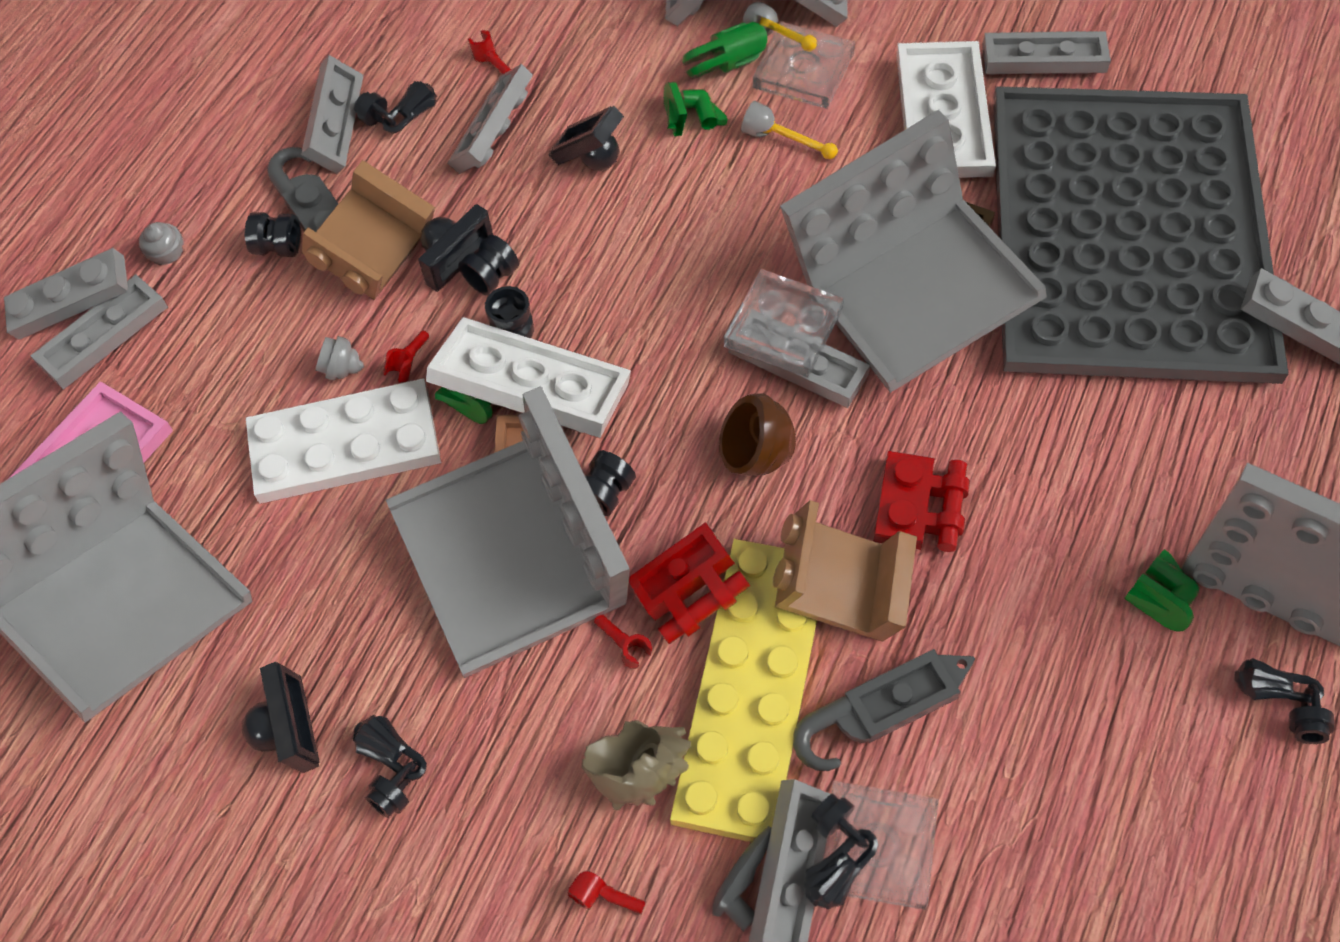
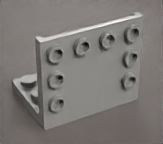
(907, 254)
(513, 545)
(1275, 552)
(99, 574)

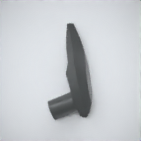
(737, 881)

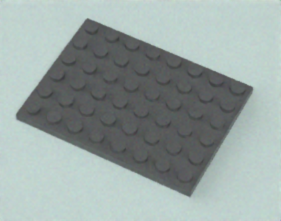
(1141, 231)

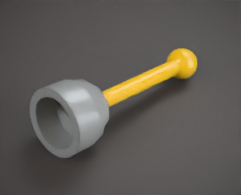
(770, 22)
(761, 121)

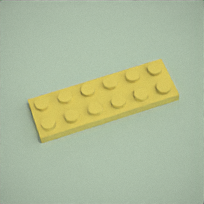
(745, 706)

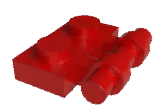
(905, 500)
(680, 573)

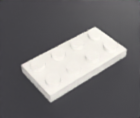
(951, 80)
(505, 365)
(341, 441)

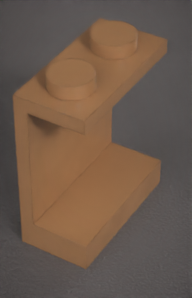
(368, 232)
(844, 576)

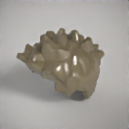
(636, 762)

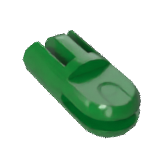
(730, 49)

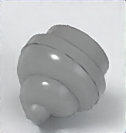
(161, 243)
(338, 359)

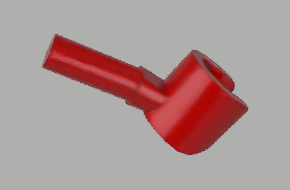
(485, 51)
(402, 359)
(624, 641)
(589, 886)

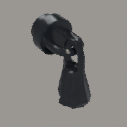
(416, 100)
(1308, 722)
(381, 742)
(832, 878)

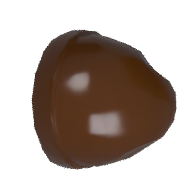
(756, 436)

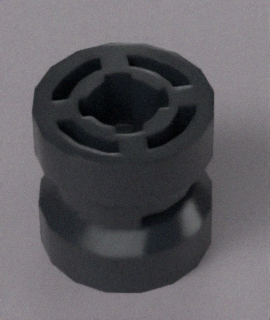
(272, 234)
(489, 264)
(510, 310)
(608, 478)

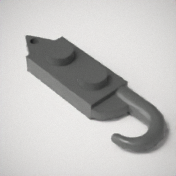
(304, 194)
(884, 703)

